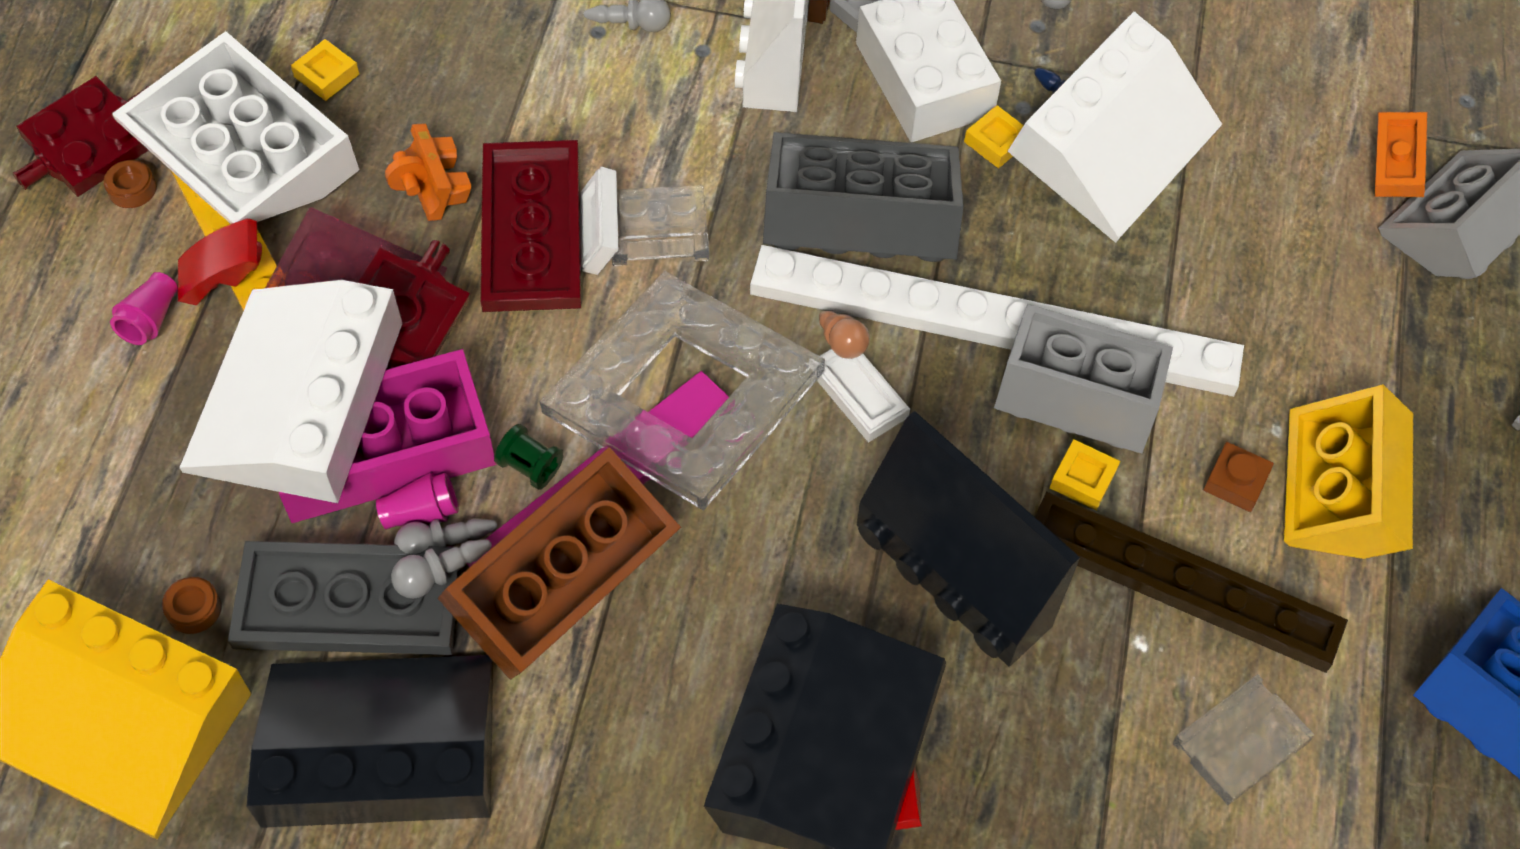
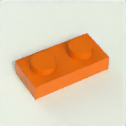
(1401, 154)

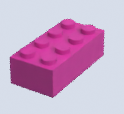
(418, 424)

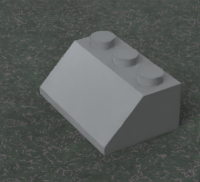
(1465, 214)
(1084, 378)

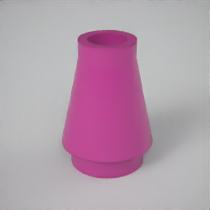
(143, 311)
(420, 501)

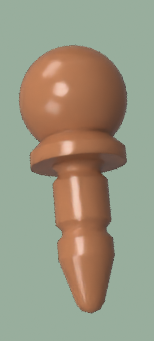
(844, 334)

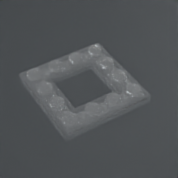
(695, 467)

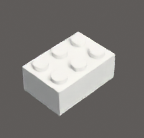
(927, 64)

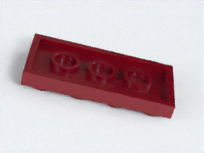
(530, 226)

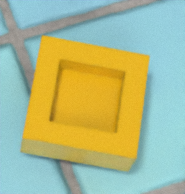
(325, 69)
(993, 136)
(1084, 474)

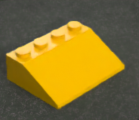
(111, 708)

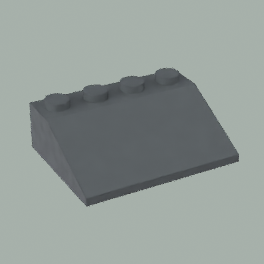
(863, 197)

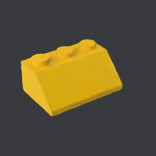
(1351, 475)

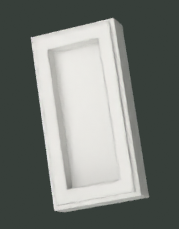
(598, 221)
(862, 394)

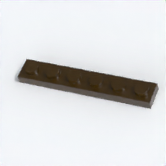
(1195, 584)

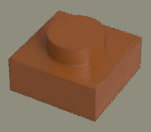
(1238, 477)

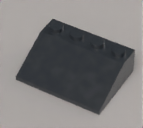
(965, 542)
(824, 735)
(373, 742)

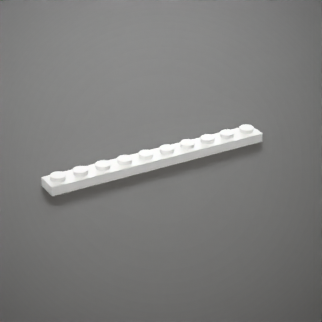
(967, 312)

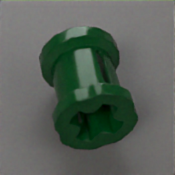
(528, 456)

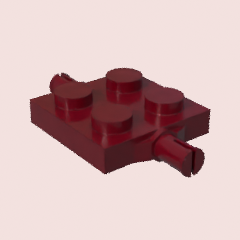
(78, 138)
(424, 300)

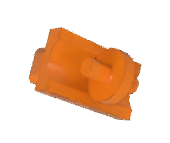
(422, 172)

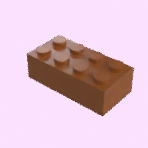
(558, 563)

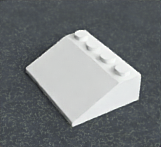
(773, 53)
(1118, 128)
(239, 134)
(296, 388)

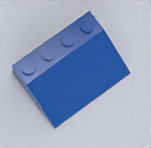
(1480, 683)

